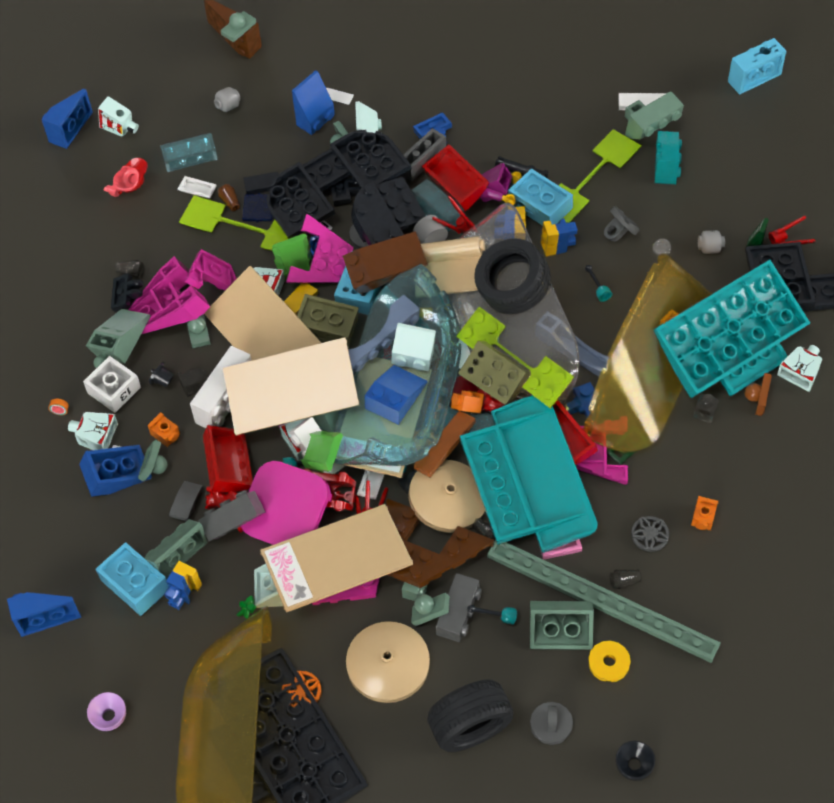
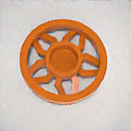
(300, 692)

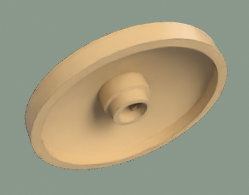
(446, 498)
(385, 678)

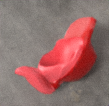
(128, 178)

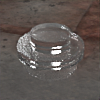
(661, 246)

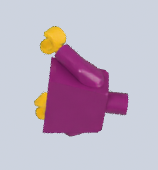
(499, 182)

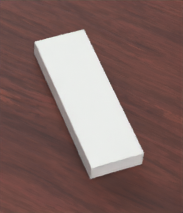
(627, 99)

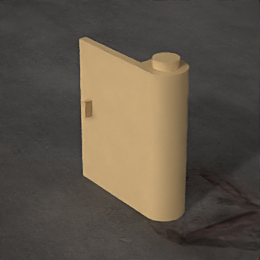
(454, 263)

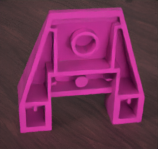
(166, 302)

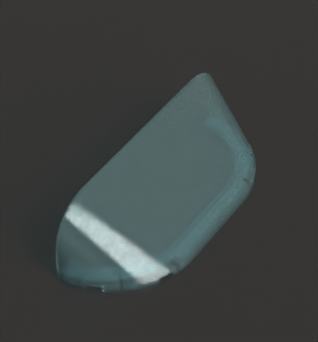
(373, 439)

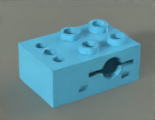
(756, 66)
(541, 198)
(347, 295)
(132, 578)

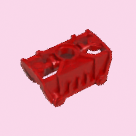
(335, 482)

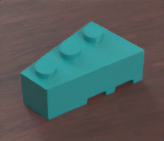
(667, 157)

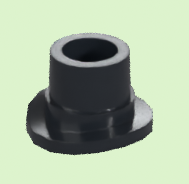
(161, 376)

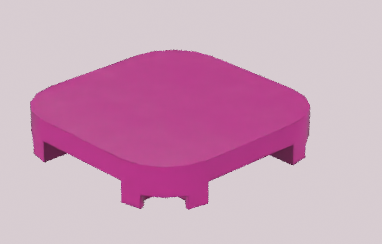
(291, 502)

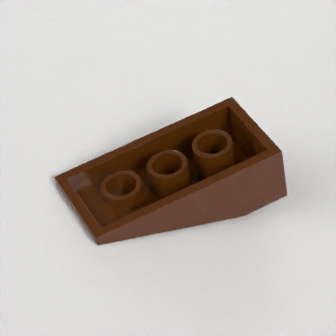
(218, 18)
(383, 261)

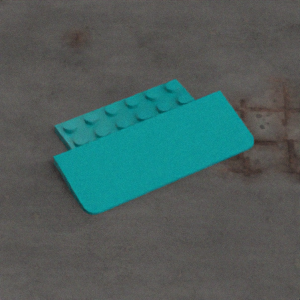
(529, 476)

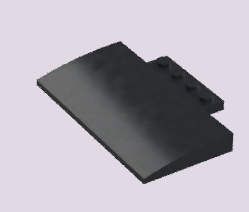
(296, 746)

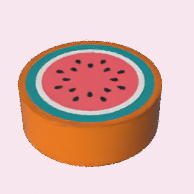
(58, 406)

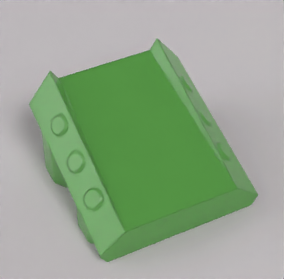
(293, 253)
(322, 451)

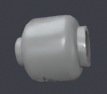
(227, 99)
(711, 242)

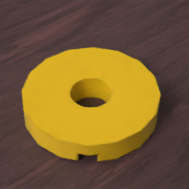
(612, 650)

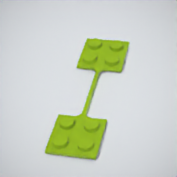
(613, 149)
(206, 214)
(546, 380)

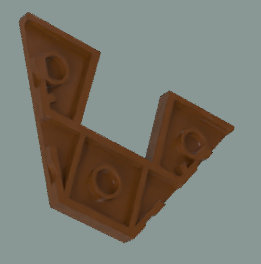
(426, 563)

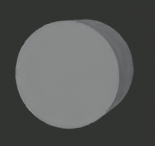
(430, 230)

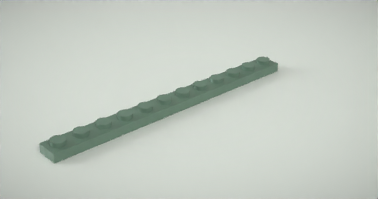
(605, 600)

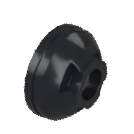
(639, 751)

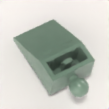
(117, 336)

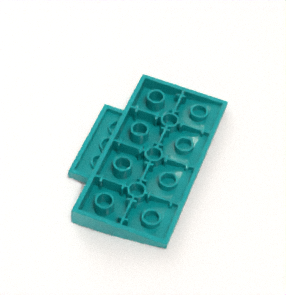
(733, 332)

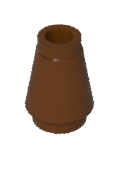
(228, 196)

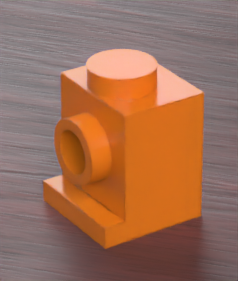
(467, 401)
(163, 430)
(704, 513)

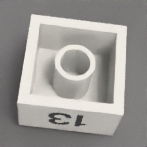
(112, 384)

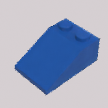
(312, 104)
(67, 118)
(394, 393)
(112, 469)
(40, 611)

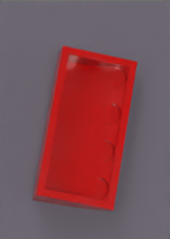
(456, 177)
(577, 440)
(227, 460)

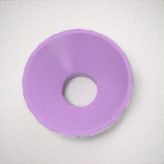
(103, 703)

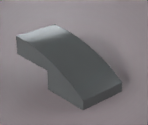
(185, 501)

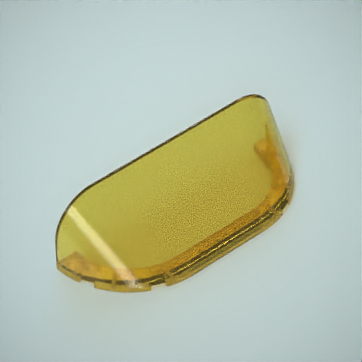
(640, 384)
(221, 717)

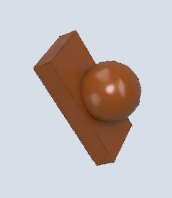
(756, 392)

